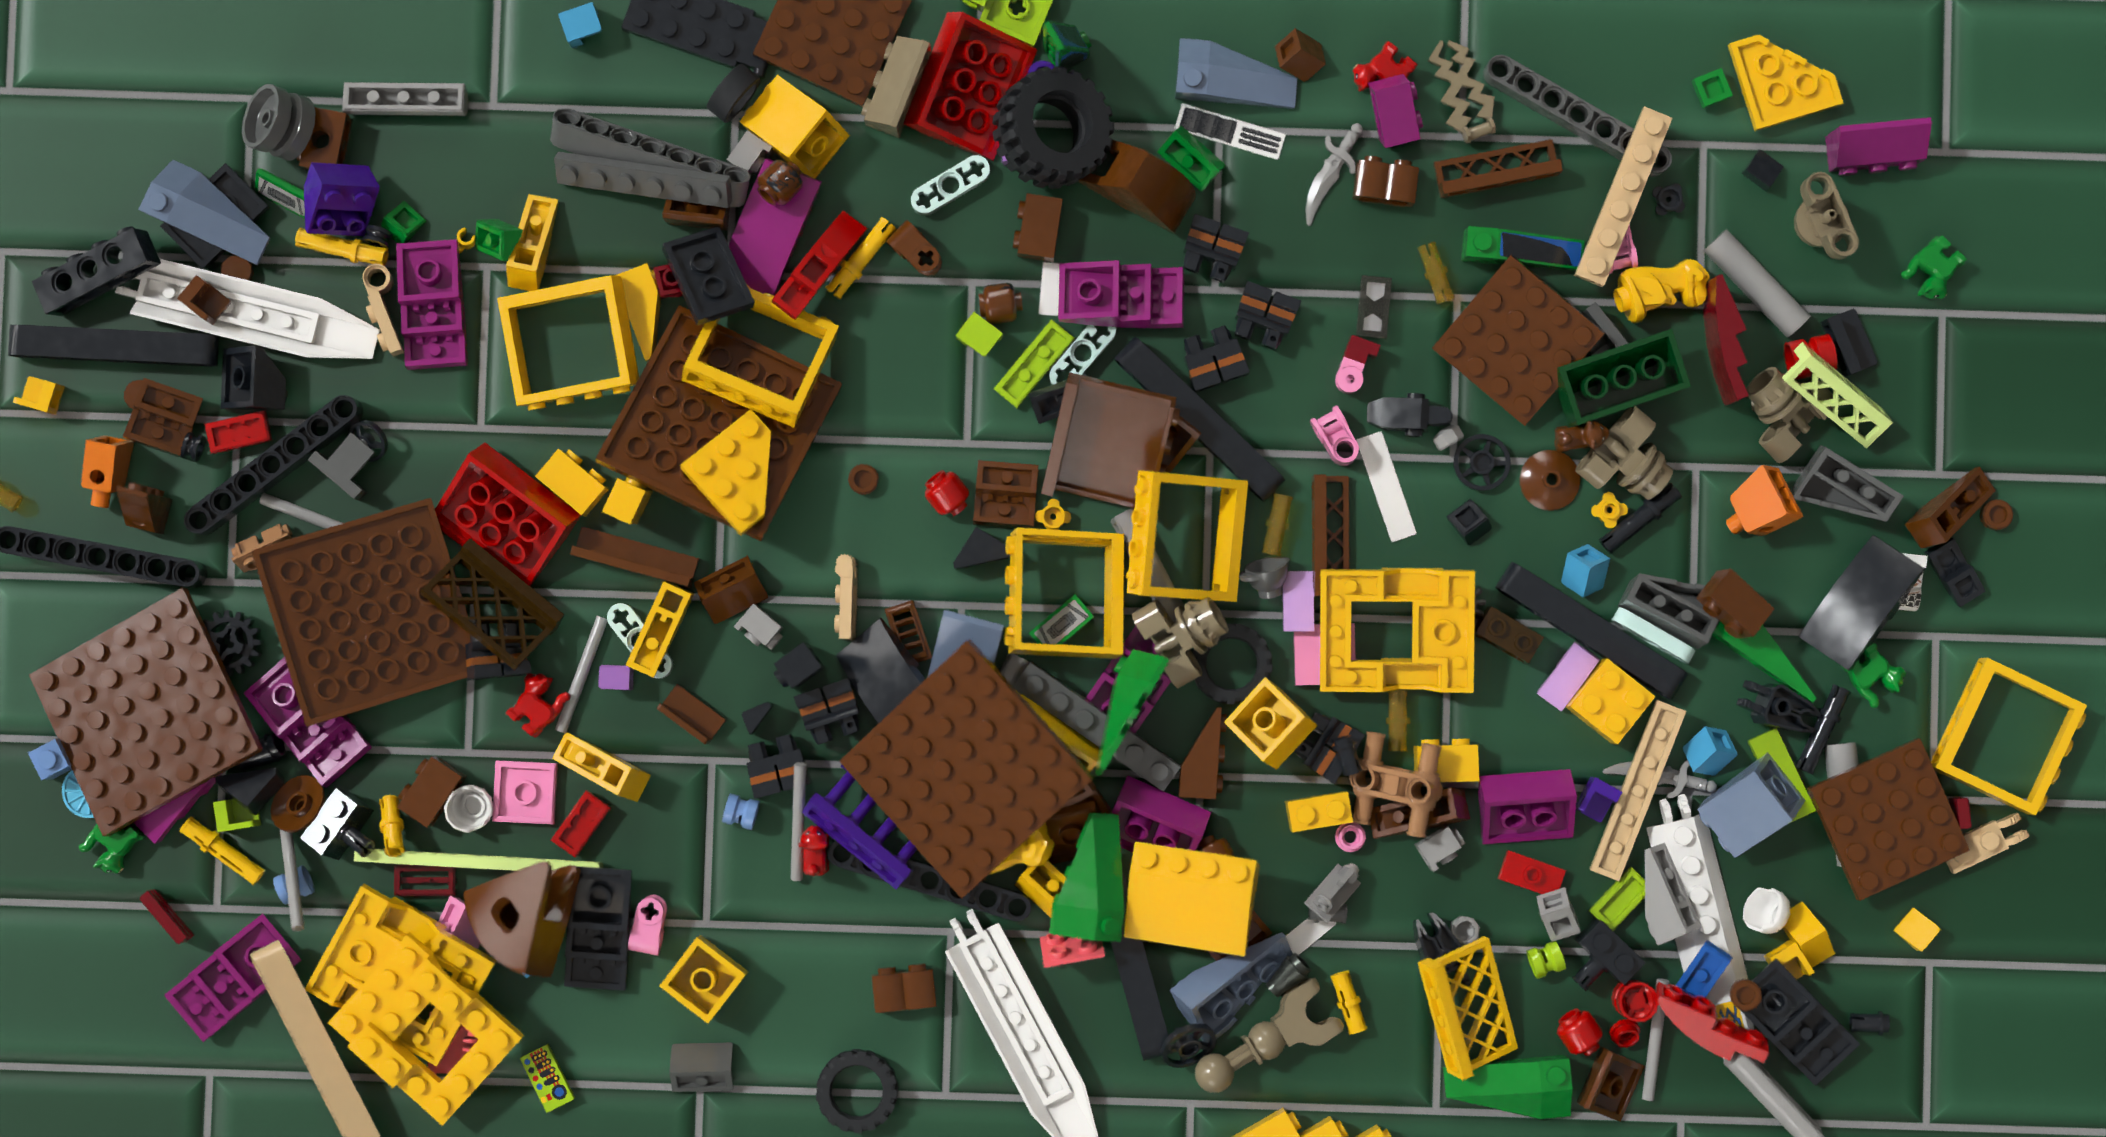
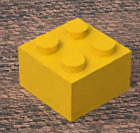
(1610, 701)
(1270, 723)
(704, 978)

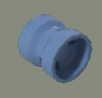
(741, 811)
(305, 884)

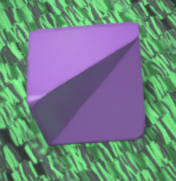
(616, 677)

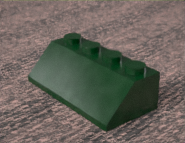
(1621, 378)

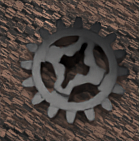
(234, 632)

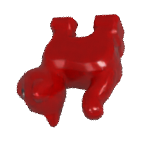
(1382, 67)
(534, 707)
(815, 845)

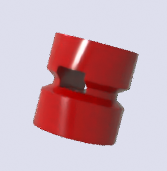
(1822, 345)
(1635, 1000)

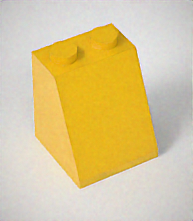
(795, 126)

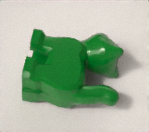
(1936, 265)
(1872, 669)
(117, 844)

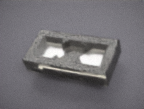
(1373, 307)

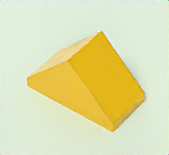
(1808, 934)

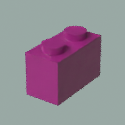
(1395, 110)

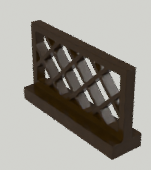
(513, 592)

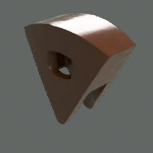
(1144, 186)
(524, 916)

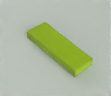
(1034, 363)
(1774, 745)

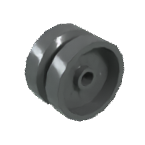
(278, 122)

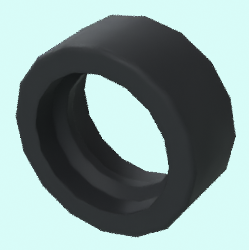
(733, 93)

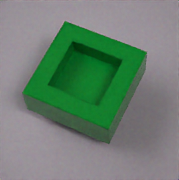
(1712, 88)

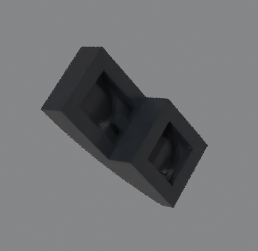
(1954, 572)

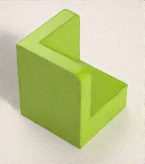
(979, 334)
(233, 816)

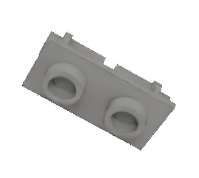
(1334, 891)

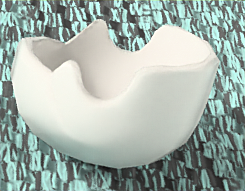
(469, 808)
(1766, 910)

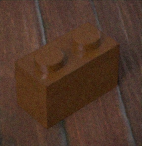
(1039, 227)
(1734, 604)
(430, 790)

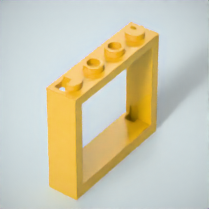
(621, 332)
(751, 395)
(1228, 538)
(1113, 591)
(1964, 714)

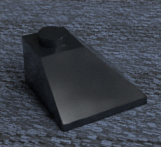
(251, 380)

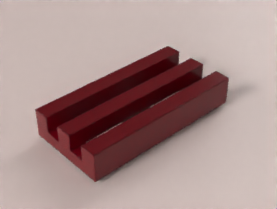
(452, 880)
(166, 916)

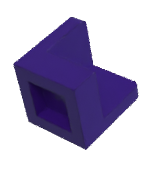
(1597, 799)

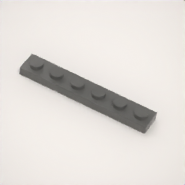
(643, 179)
(1090, 723)

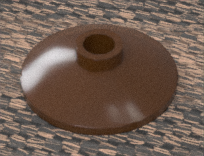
(1534, 483)
(297, 803)

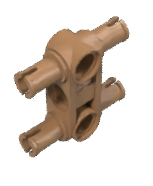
(1397, 784)

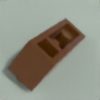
(1950, 509)
(1394, 817)

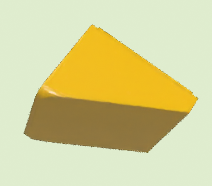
(1917, 930)

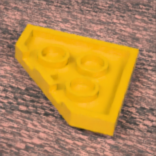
(1780, 83)
(734, 471)

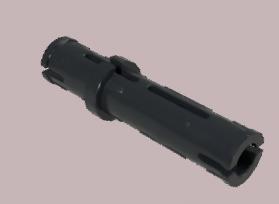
(1640, 518)
(1824, 726)

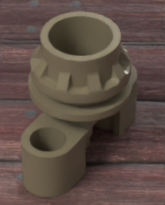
(1824, 218)
(1786, 410)
(1641, 469)
(1197, 626)

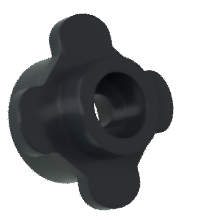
(1674, 192)

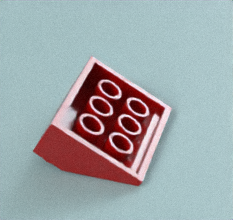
(965, 81)
(505, 513)

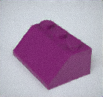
(1878, 146)
(1527, 806)
(1157, 817)

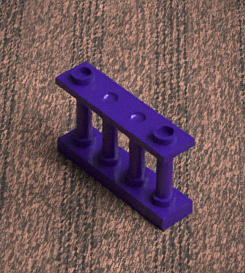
(848, 834)

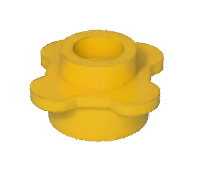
(1053, 507)
(1600, 510)

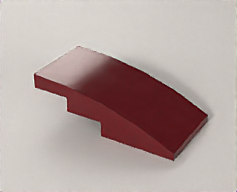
(1721, 326)

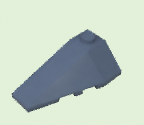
(1225, 76)
(200, 209)
(1221, 988)

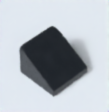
(1762, 170)
(1469, 522)
(756, 715)

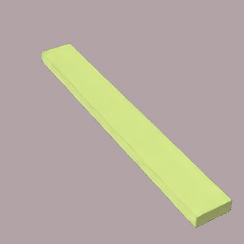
(466, 860)

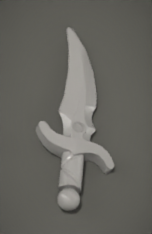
(1331, 169)
(1670, 776)

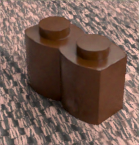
(1385, 182)
(904, 988)

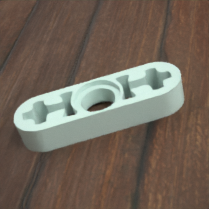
(952, 172)
(1091, 331)
(620, 627)
(1653, 635)

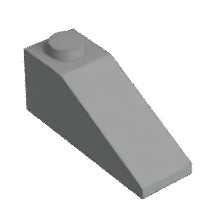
(1666, 900)

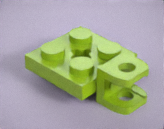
(1023, 26)

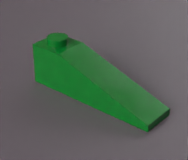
(1129, 691)
(1093, 891)
(1520, 1086)

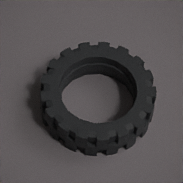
(1263, 668)
(857, 1123)

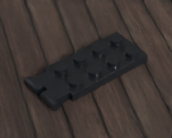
(702, 28)

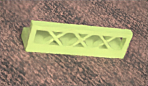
(1842, 387)

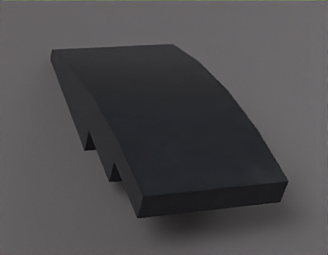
(1861, 602)
(880, 669)
(599, 930)
(1799, 1024)

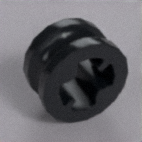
(377, 236)
(193, 446)

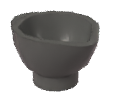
(1266, 575)

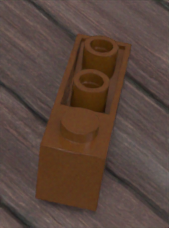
(144, 507)
(1200, 767)

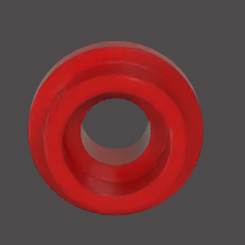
(1625, 1033)

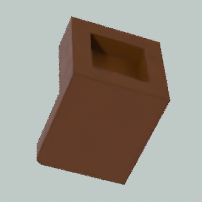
(1300, 55)
(204, 300)

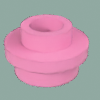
(1357, 843)

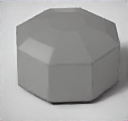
(1447, 437)
(1465, 929)

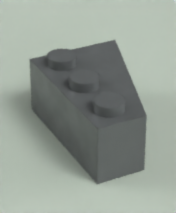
(1843, 486)
(1670, 607)

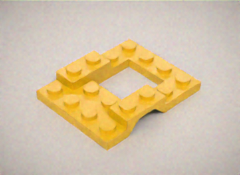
(1440, 630)
(369, 935)
(390, 1003)

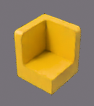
(41, 395)
(1791, 958)

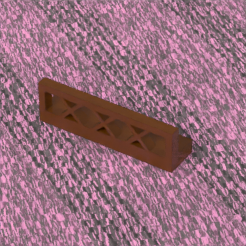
(1501, 177)
(1320, 529)
(636, 556)

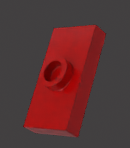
(238, 432)
(581, 824)
(1530, 873)

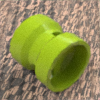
(1550, 954)

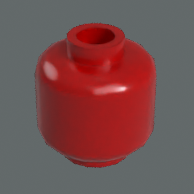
(946, 493)
(1579, 1032)

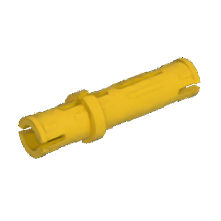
(346, 248)
(860, 258)
(227, 854)

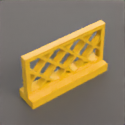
(1445, 1015)

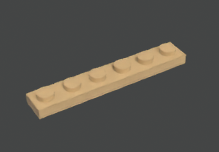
(1623, 196)
(1637, 790)

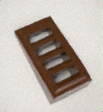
(902, 608)

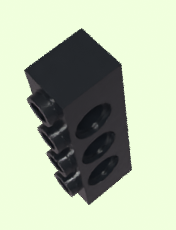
(138, 257)

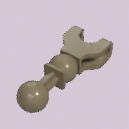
(1268, 1039)

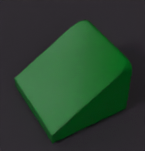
(403, 223)

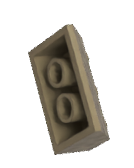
(896, 85)

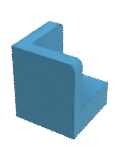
(580, 23)
(1585, 570)
(1709, 751)

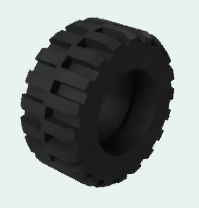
(1083, 109)

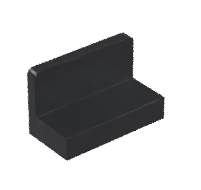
(1850, 342)
(1048, 401)

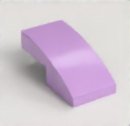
(1298, 602)
(1568, 676)

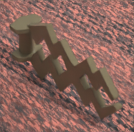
(1458, 80)

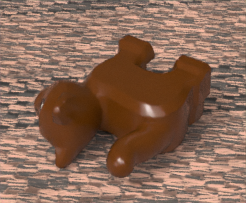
(1581, 436)

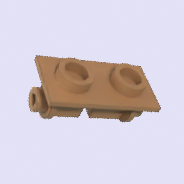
(242, 551)

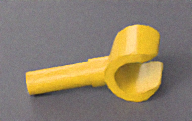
(464, 245)

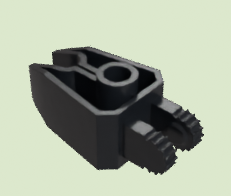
(1407, 414)
(1778, 707)
(1439, 944)

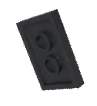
(239, 194)
(708, 275)

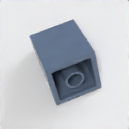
(959, 628)
(1751, 806)

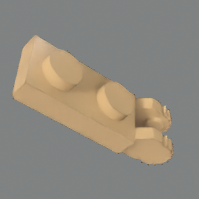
(847, 597)
(1986, 842)

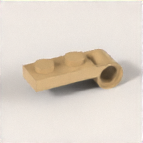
(378, 311)

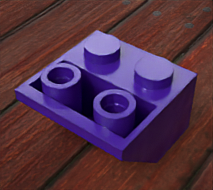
(339, 199)

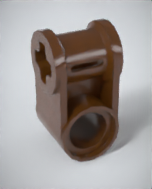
(913, 245)

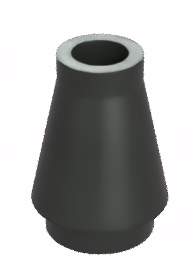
(1289, 974)

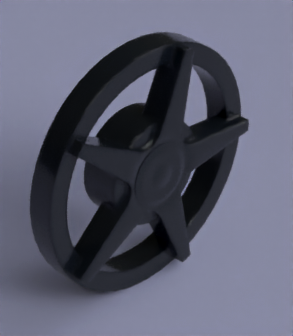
(1481, 462)
(1188, 1045)

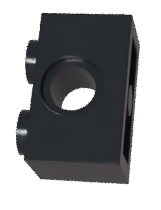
(798, 666)

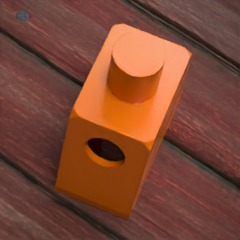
(105, 467)
(1763, 503)

